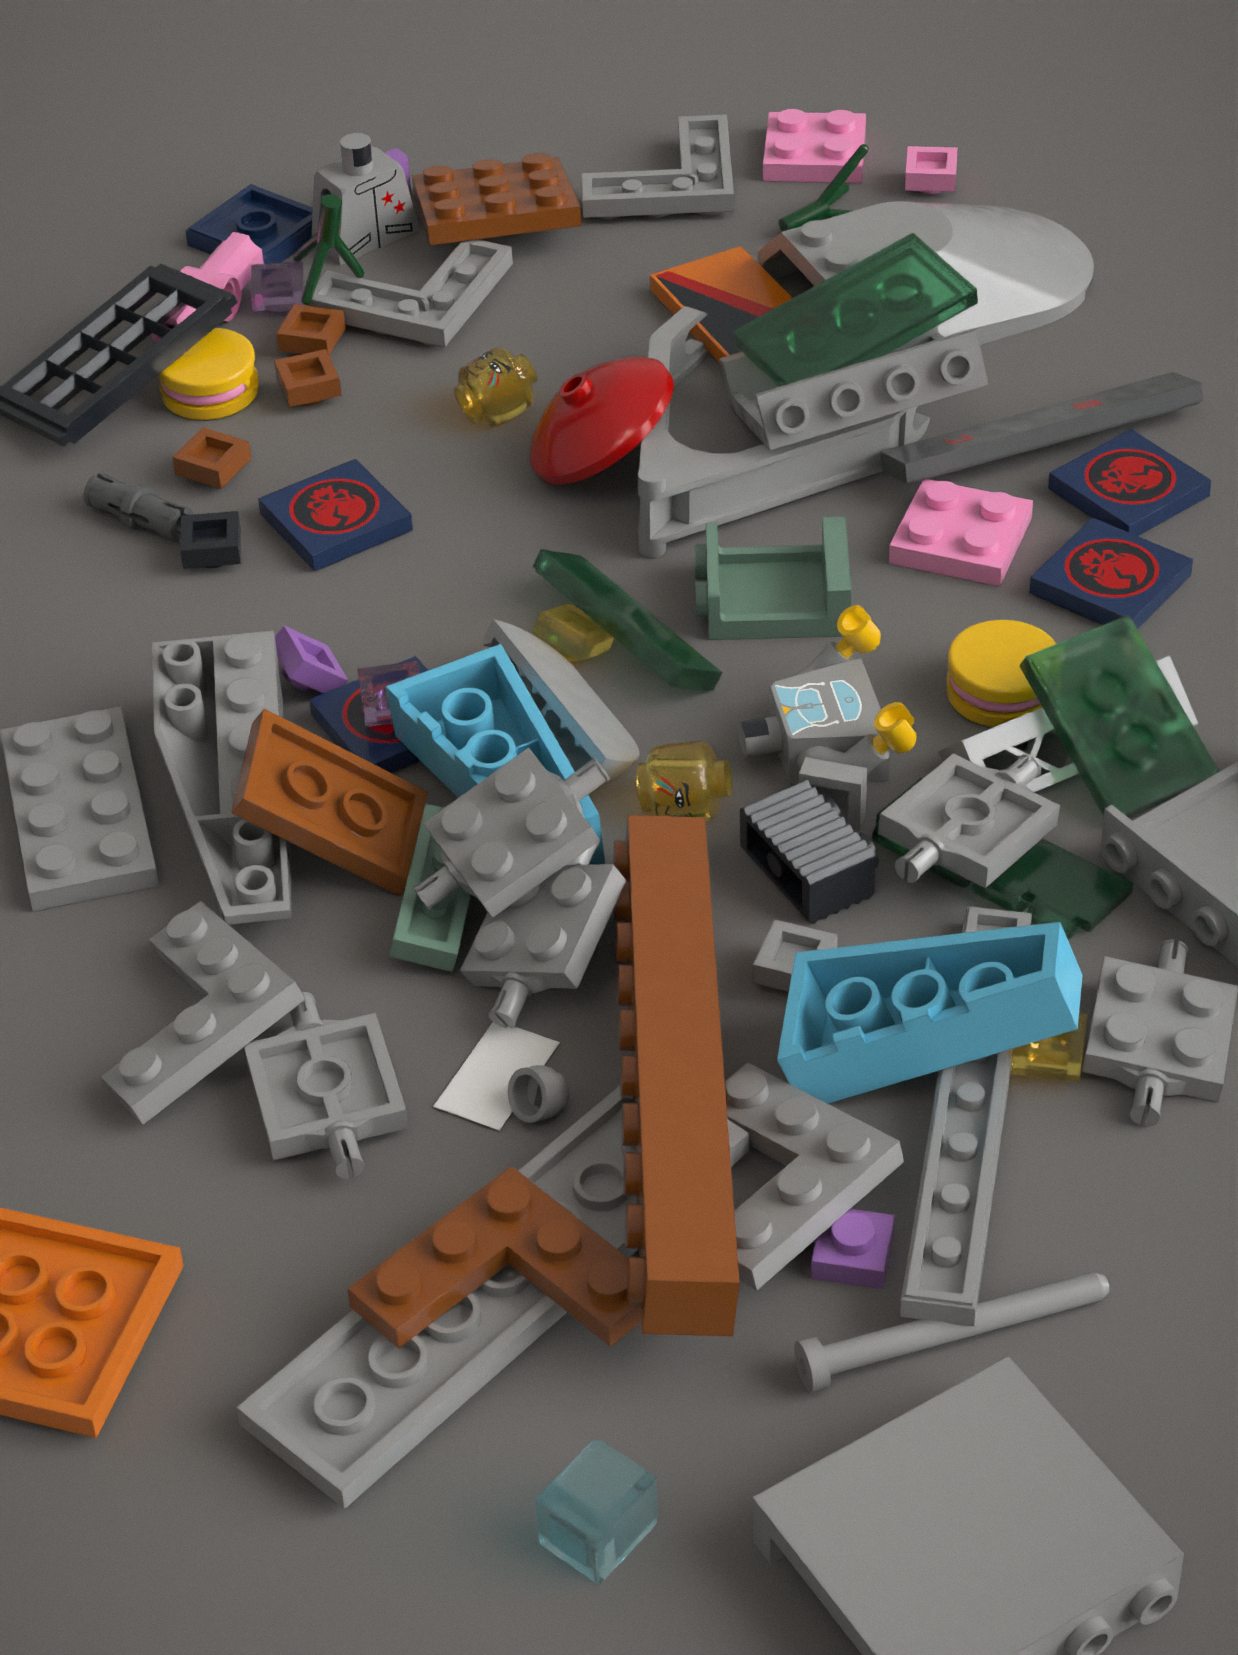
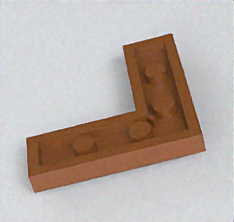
(494, 1228)

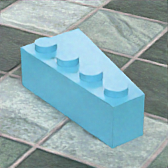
(474, 720)
(923, 1005)

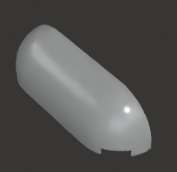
(566, 702)

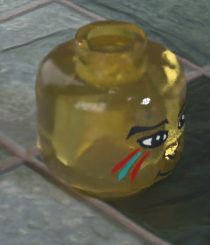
(495, 387)
(683, 780)

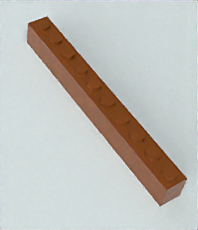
(676, 1083)

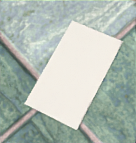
(482, 1082)

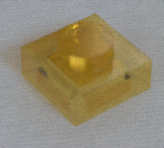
(572, 633)
(1053, 1057)

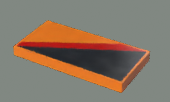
(727, 288)

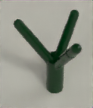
(835, 190)
(325, 238)

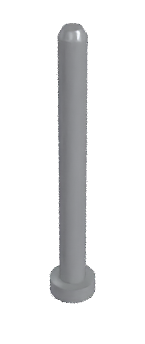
(818, 1362)

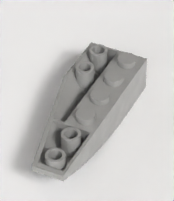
(203, 716)

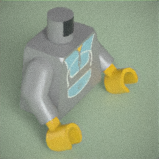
(832, 710)

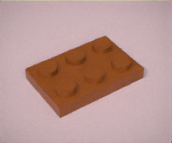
(329, 801)

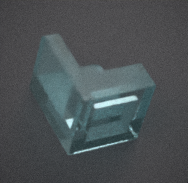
(597, 1510)

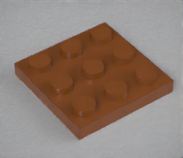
(495, 199)

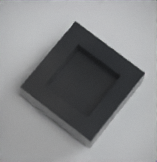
(210, 540)

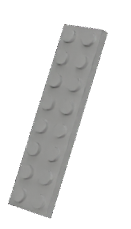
(363, 1404)

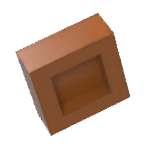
(310, 329)
(307, 378)
(211, 458)

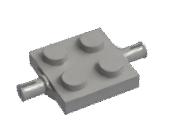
(969, 819)
(511, 832)
(544, 936)
(1160, 1030)
(325, 1086)

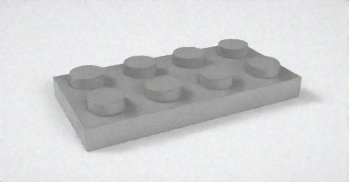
(78, 809)

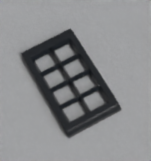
(181, 290)

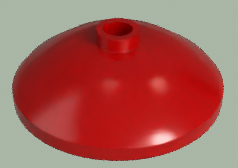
(599, 418)

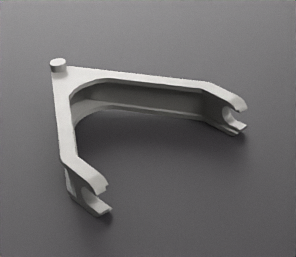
(692, 487)

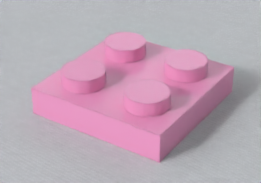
(812, 145)
(961, 532)

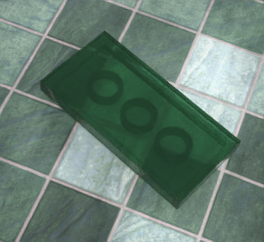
(857, 313)

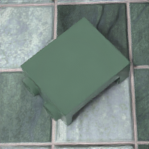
(774, 588)

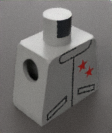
(373, 197)

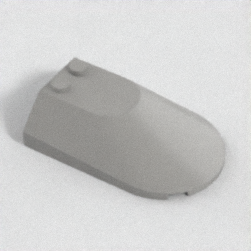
(1019, 262)

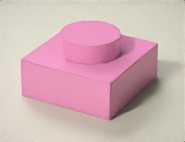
(931, 169)

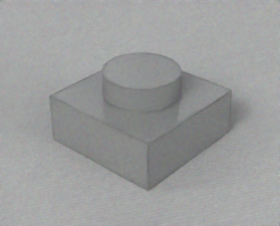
(841, 782)
(777, 954)

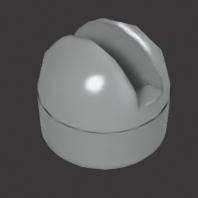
(537, 1093)

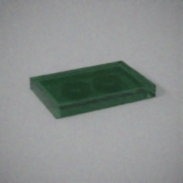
(1118, 718)

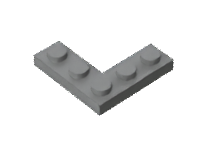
(699, 187)
(422, 315)
(240, 1001)
(827, 1170)

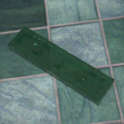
(627, 621)

